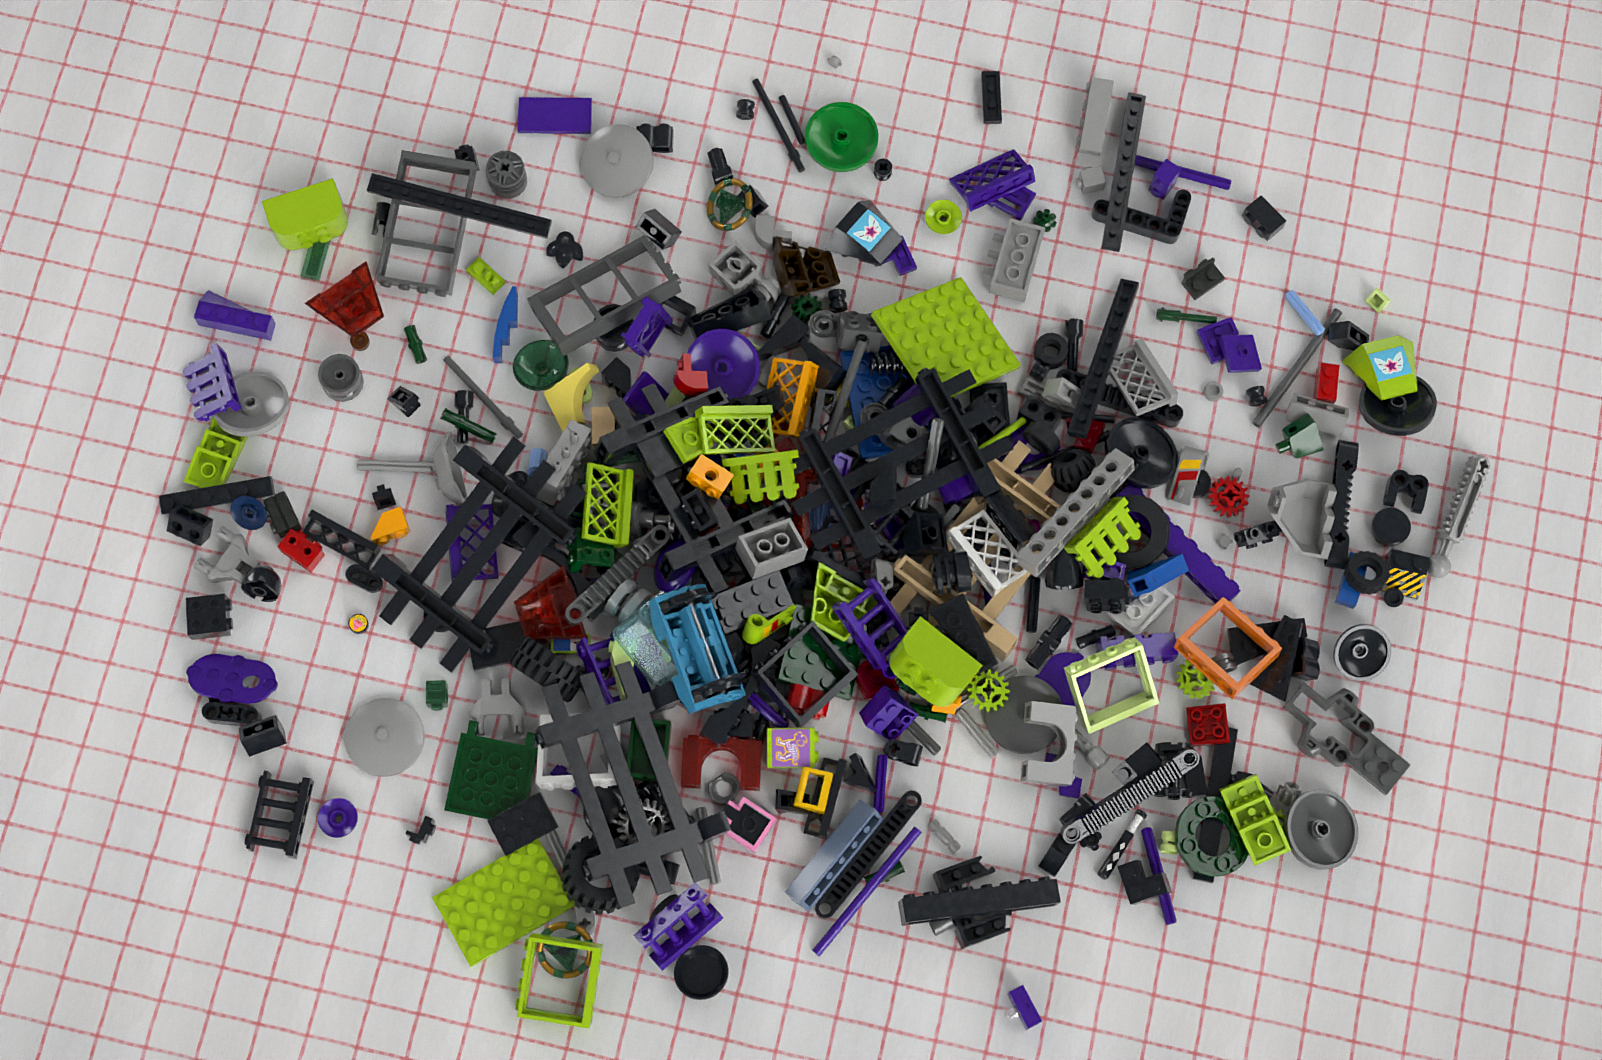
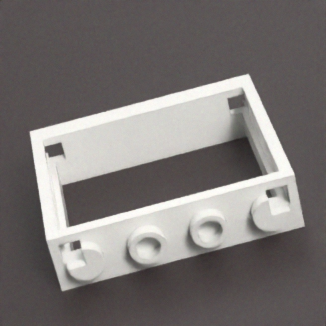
(566, 781)

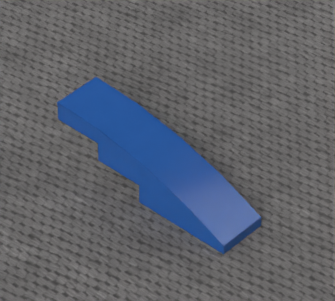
(507, 319)

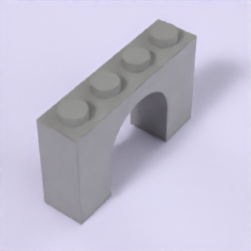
(1062, 721)

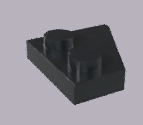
(771, 396)

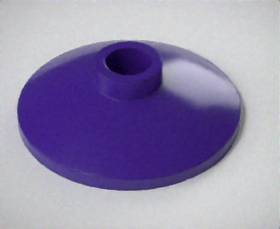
(333, 809)

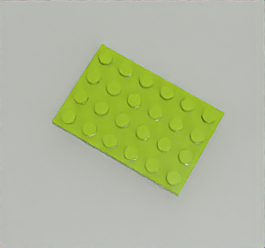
(503, 902)

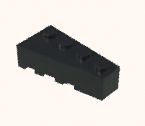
(733, 313)

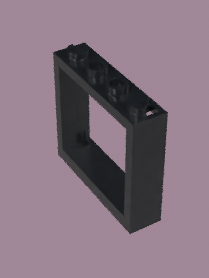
(833, 654)

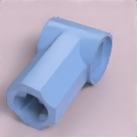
(537, 455)

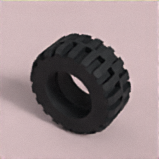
(546, 667)
(580, 889)

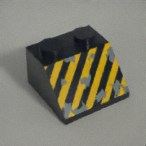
(1406, 572)

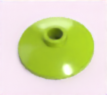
(943, 209)

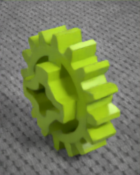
(1189, 681)
(997, 690)

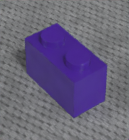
(1164, 179)

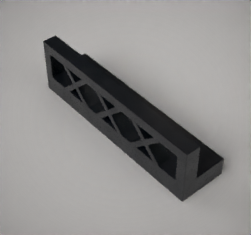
(819, 407)
(346, 534)
(835, 787)

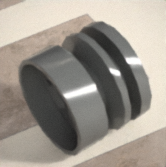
(509, 183)

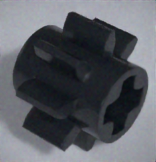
(913, 616)
(648, 790)

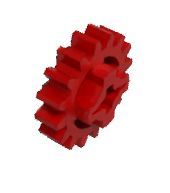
(1234, 491)

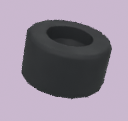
(1056, 341)

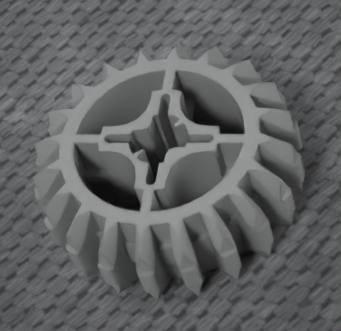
(656, 811)

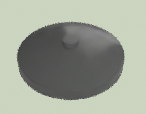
(1008, 723)
(1321, 829)

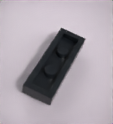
(991, 97)

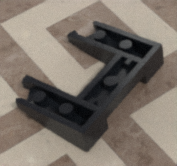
(968, 930)

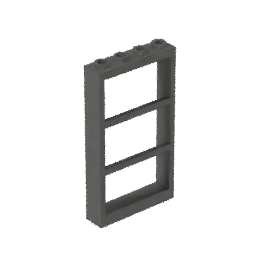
(433, 163)
(614, 318)

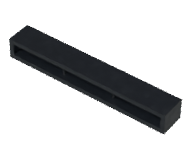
(978, 902)

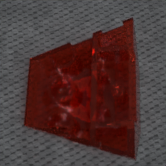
(350, 303)
(544, 607)

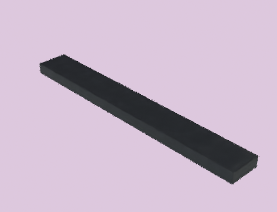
(1219, 778)

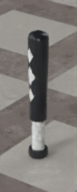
(1116, 853)

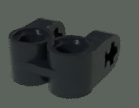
(1407, 487)

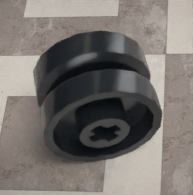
(613, 340)

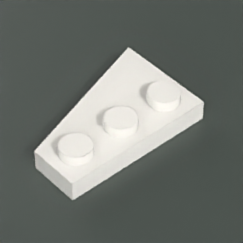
(1143, 611)

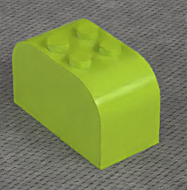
(306, 215)
(932, 664)

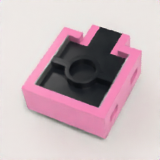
(748, 823)

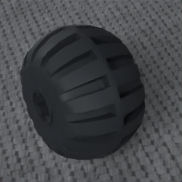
(1071, 469)

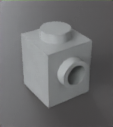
(1091, 180)

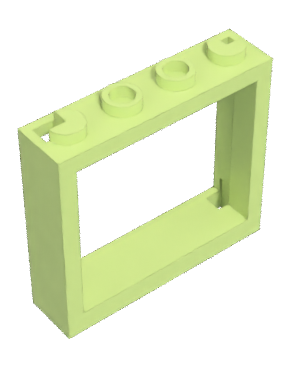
(1123, 708)

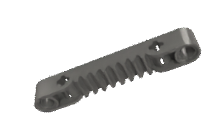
(617, 574)

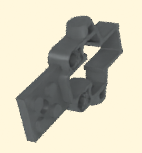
(1368, 757)

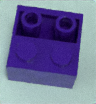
(888, 713)

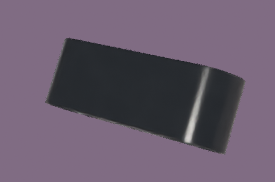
(221, 718)

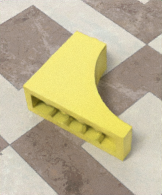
(567, 395)

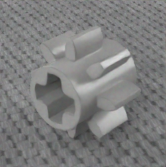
(1288, 793)

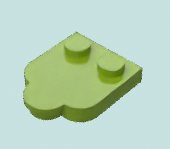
(686, 438)

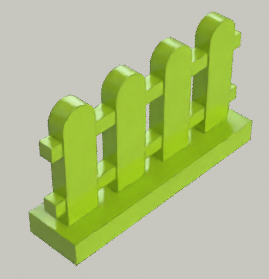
(770, 473)
(1096, 529)

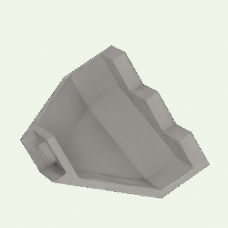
(1305, 515)

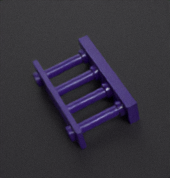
(855, 626)
(585, 653)
(687, 935)

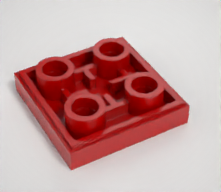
(1208, 724)

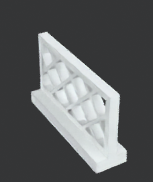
(977, 564)

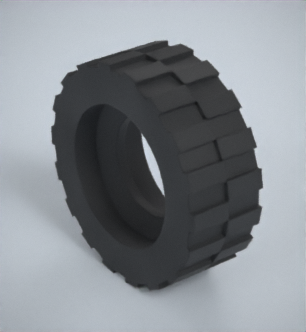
(1370, 560)

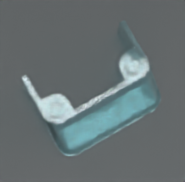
(643, 646)

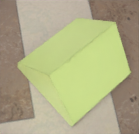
(1377, 300)

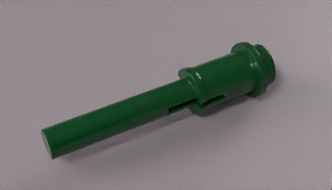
(1176, 316)

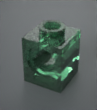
(437, 694)

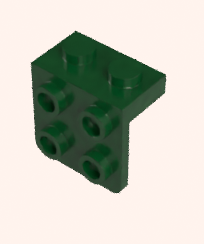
(590, 551)

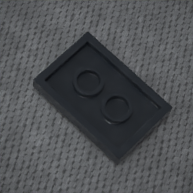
(523, 823)

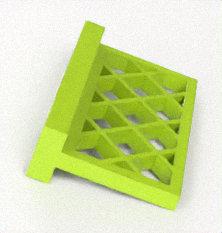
(739, 413)
(621, 510)

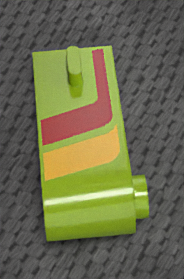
(759, 628)

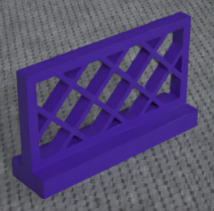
(995, 186)
(455, 553)

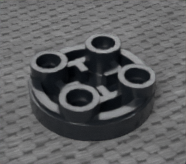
(1391, 526)

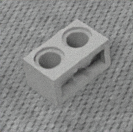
(1062, 394)

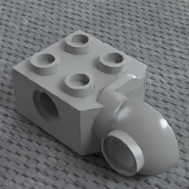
(740, 271)

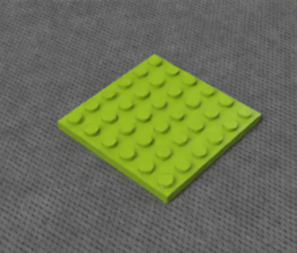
(946, 332)

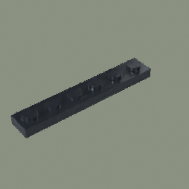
(217, 494)

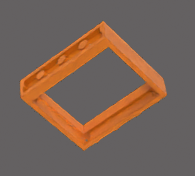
(1209, 667)

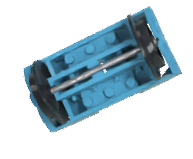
(697, 647)

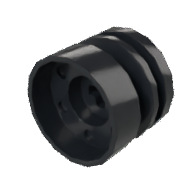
(951, 572)

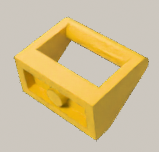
(824, 795)

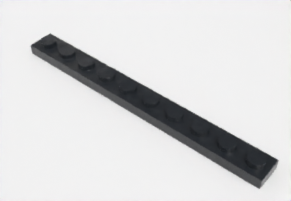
(1123, 172)
(459, 205)
(1103, 359)

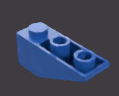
(1156, 574)

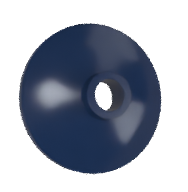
(244, 516)

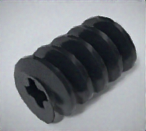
(886, 363)

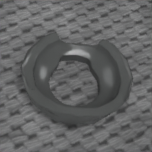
(726, 777)

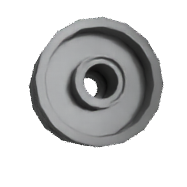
(626, 599)

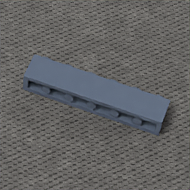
(834, 855)

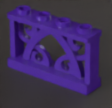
(652, 315)

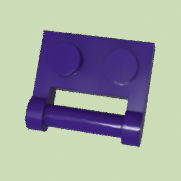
(1021, 198)

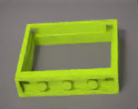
(524, 983)

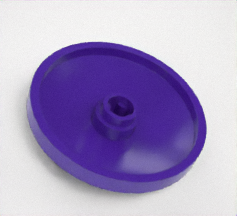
(729, 361)

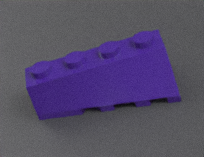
(224, 315)

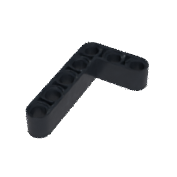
(1147, 220)

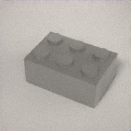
(771, 548)

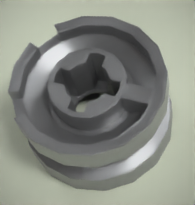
(1225, 662)

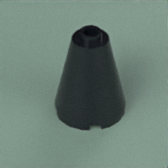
(1064, 572)

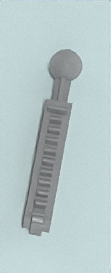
(1459, 513)

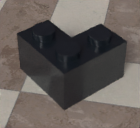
(1138, 887)

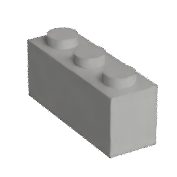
(1328, 416)

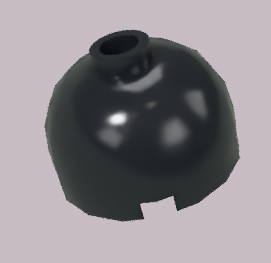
(262, 582)

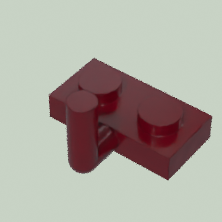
(1092, 438)

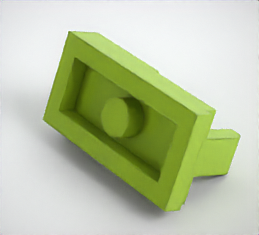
(485, 276)

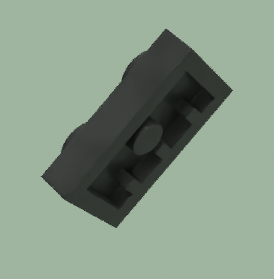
(1202, 279)

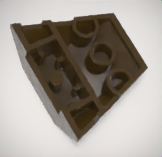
(802, 268)

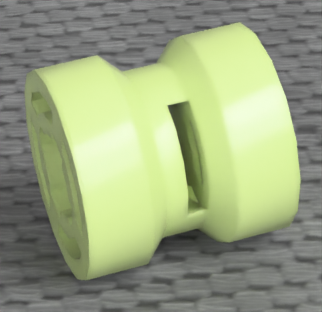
(1168, 845)

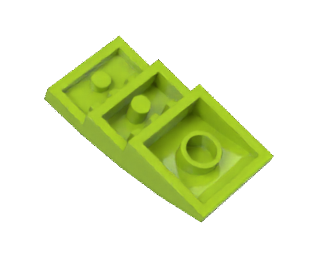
(214, 457)
(1255, 819)

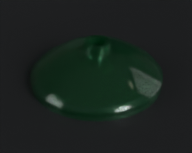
(536, 358)

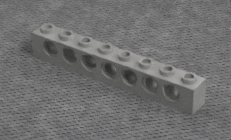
(1074, 521)

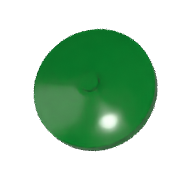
(841, 137)

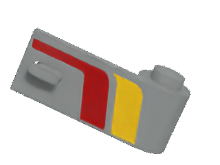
(1187, 474)

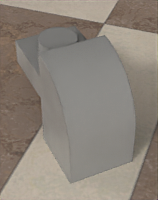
(766, 234)

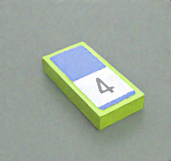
(566, 646)

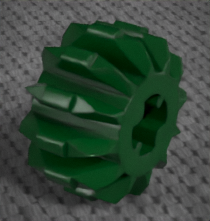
(801, 304)

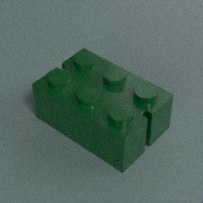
(637, 757)

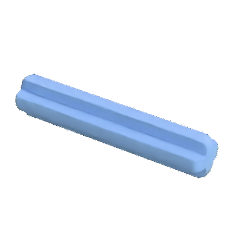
(1304, 312)

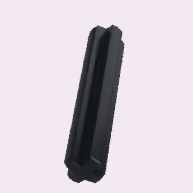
(1033, 604)

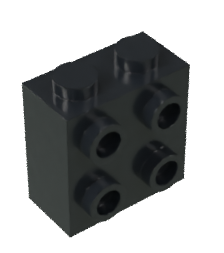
(1106, 595)
(208, 616)

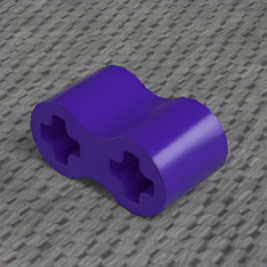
(956, 491)

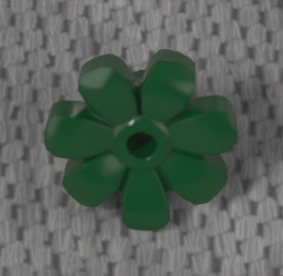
(1045, 219)

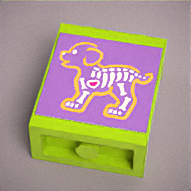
(792, 747)

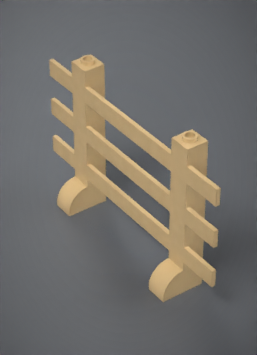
(1030, 500)

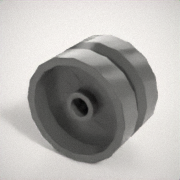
(340, 377)

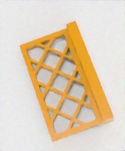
(802, 396)

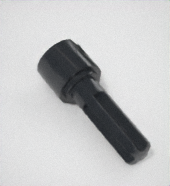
(1073, 332)
(463, 402)

